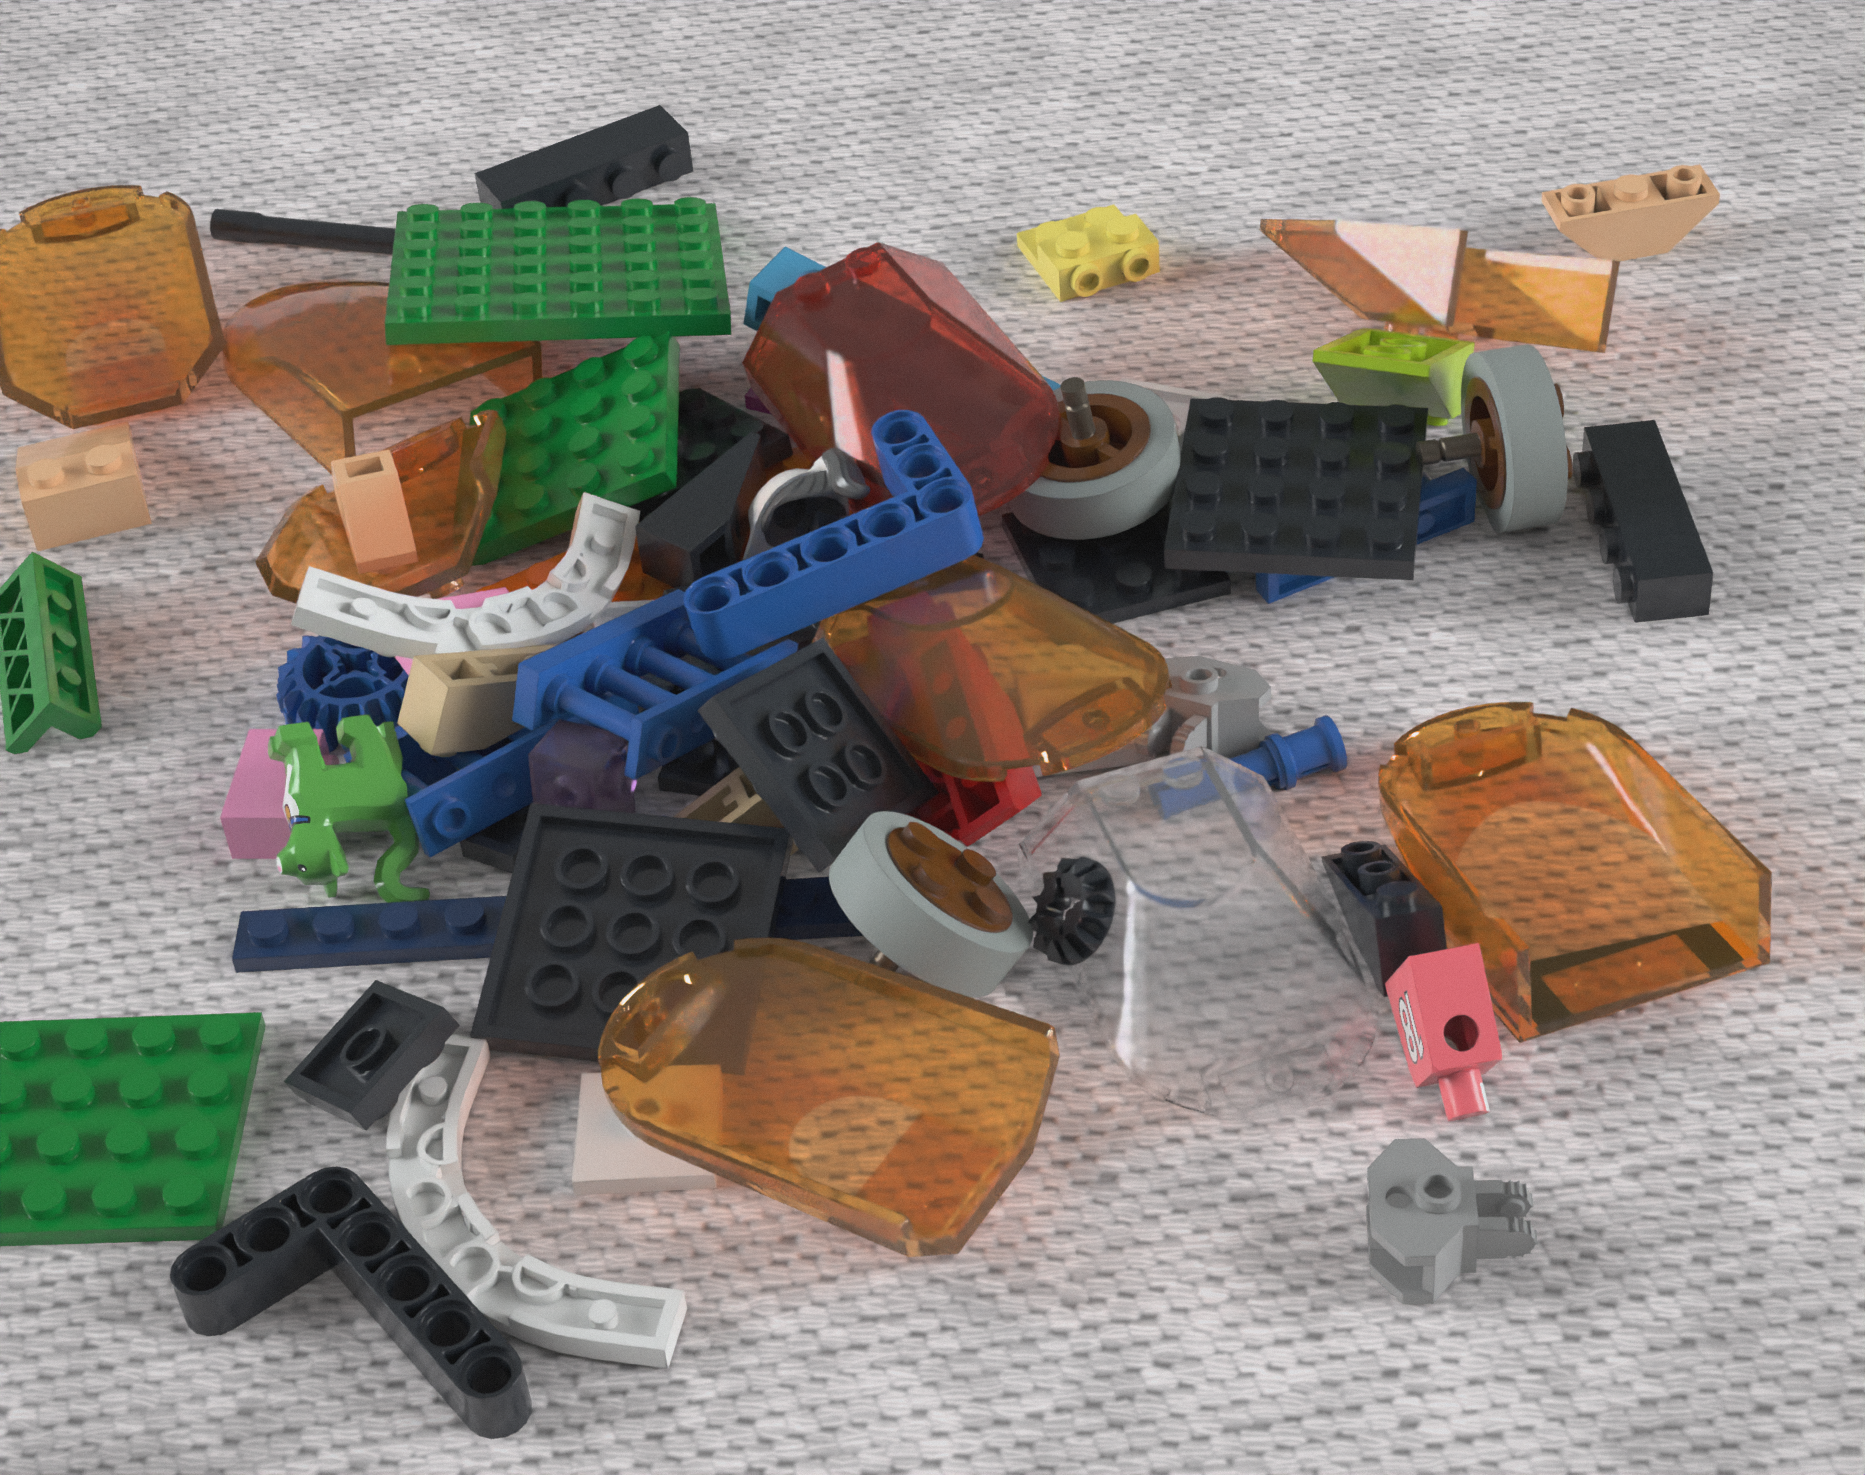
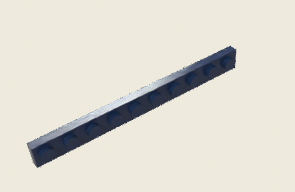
(452, 929)

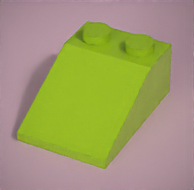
(1396, 368)

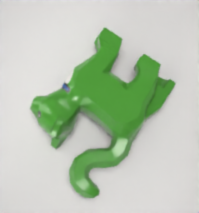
(345, 798)

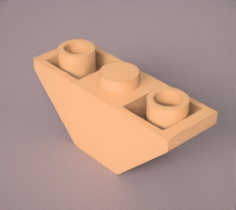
(1634, 212)
(374, 512)

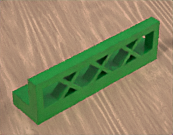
(51, 657)

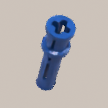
(1297, 755)

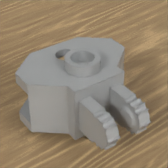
(1208, 709)
(1436, 1220)

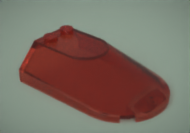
(902, 336)

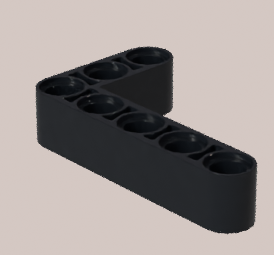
(344, 1227)

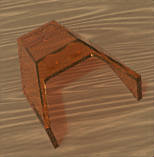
(1439, 285)

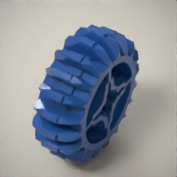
(338, 681)

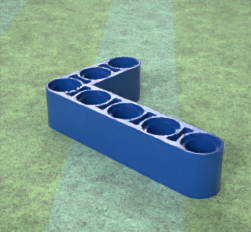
(851, 560)

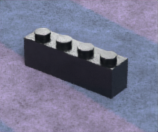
(593, 166)
(1643, 522)

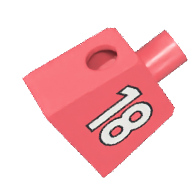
(1448, 998)

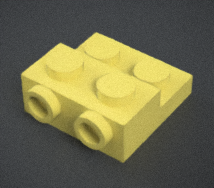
(1091, 251)

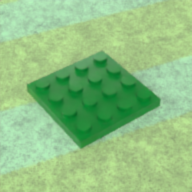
(586, 430)
(122, 1125)

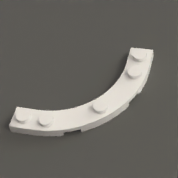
(547, 615)
(513, 1292)

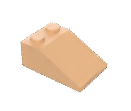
(81, 486)

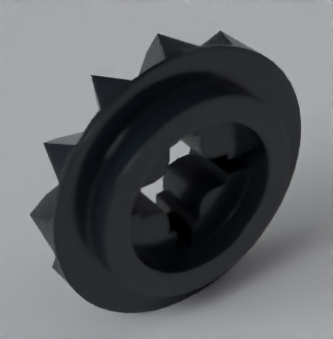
(1085, 923)

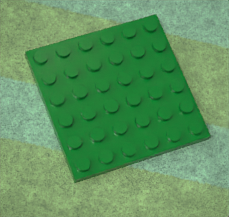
(556, 272)

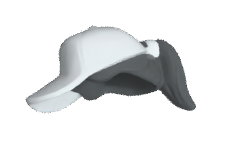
(791, 499)

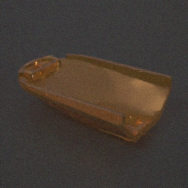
(105, 306)
(448, 493)
(998, 672)
(833, 1087)

